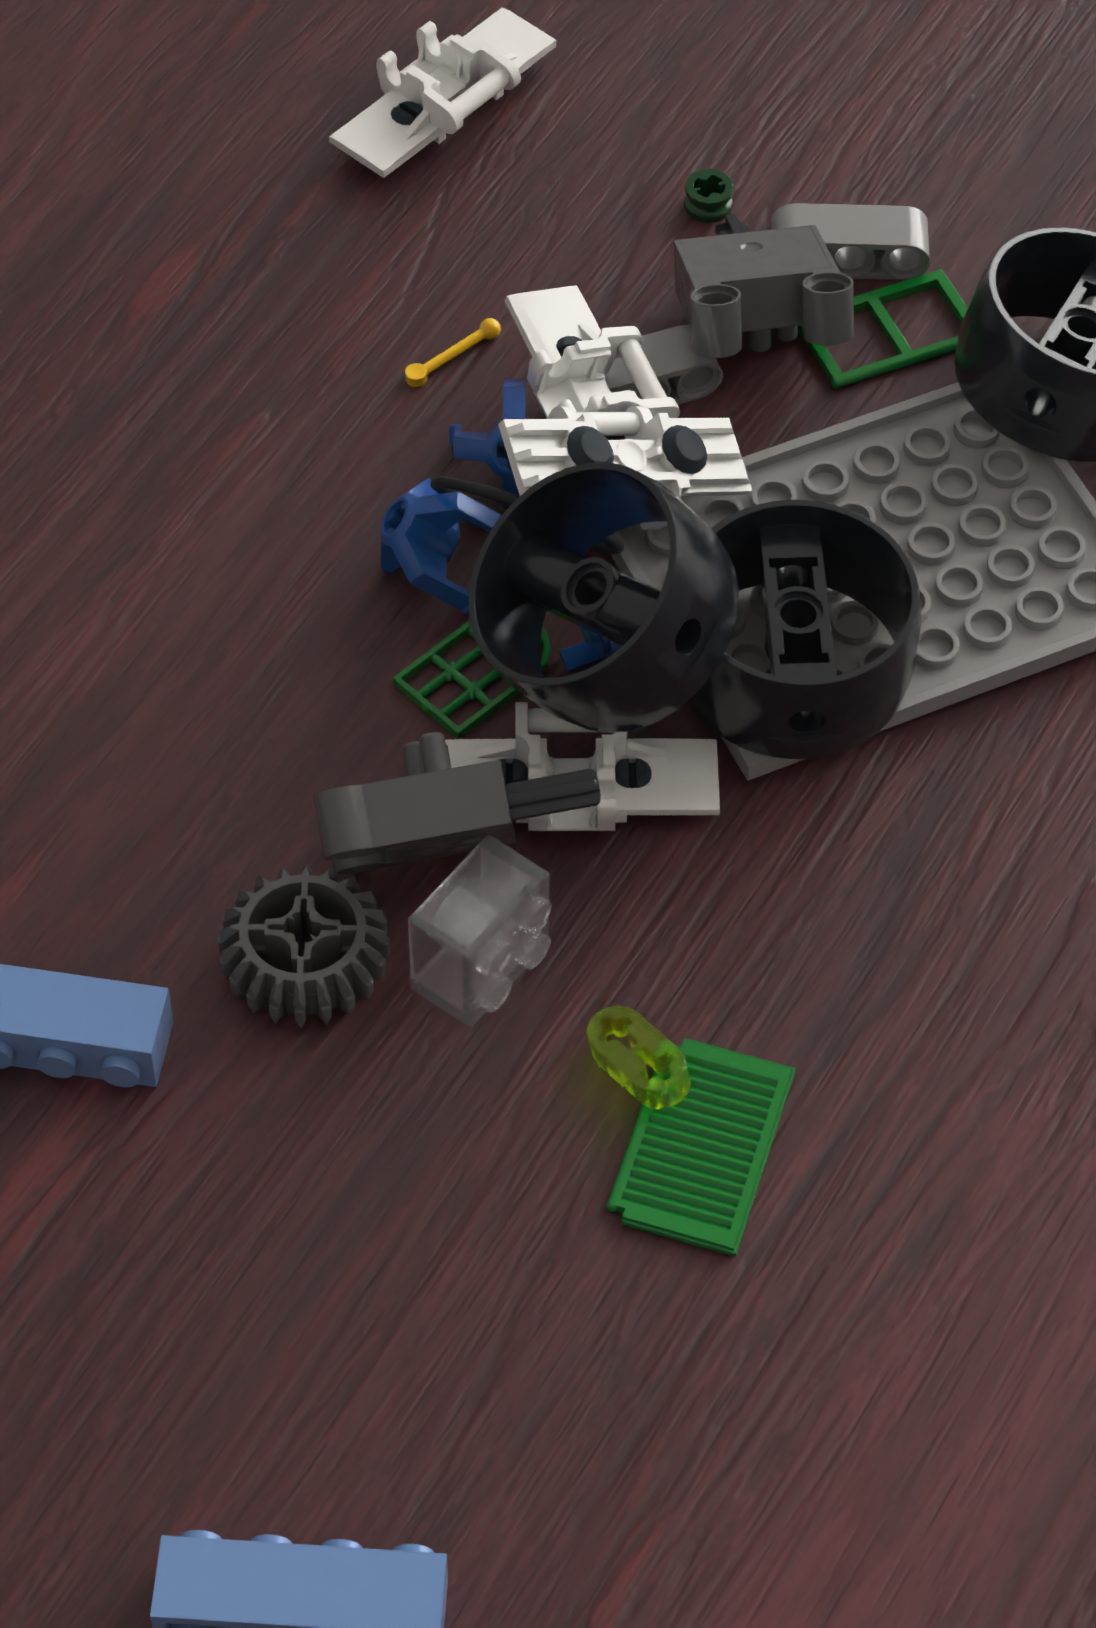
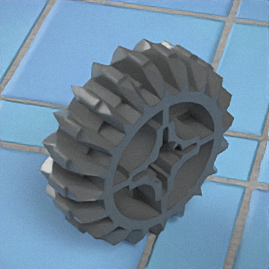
(338, 962)

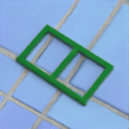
(905, 355)

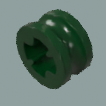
(699, 187)

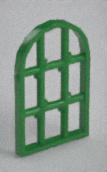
(450, 673)

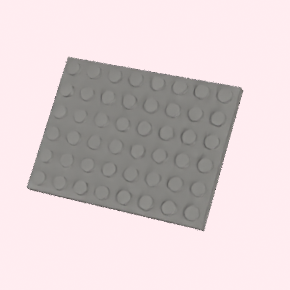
(986, 522)

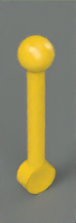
(417, 373)

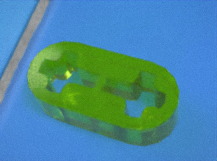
(647, 1047)

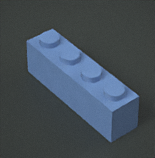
(83, 1026)
(291, 1585)

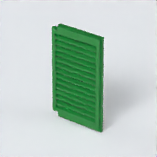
(702, 1160)

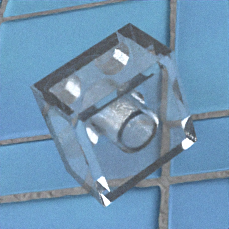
(480, 931)

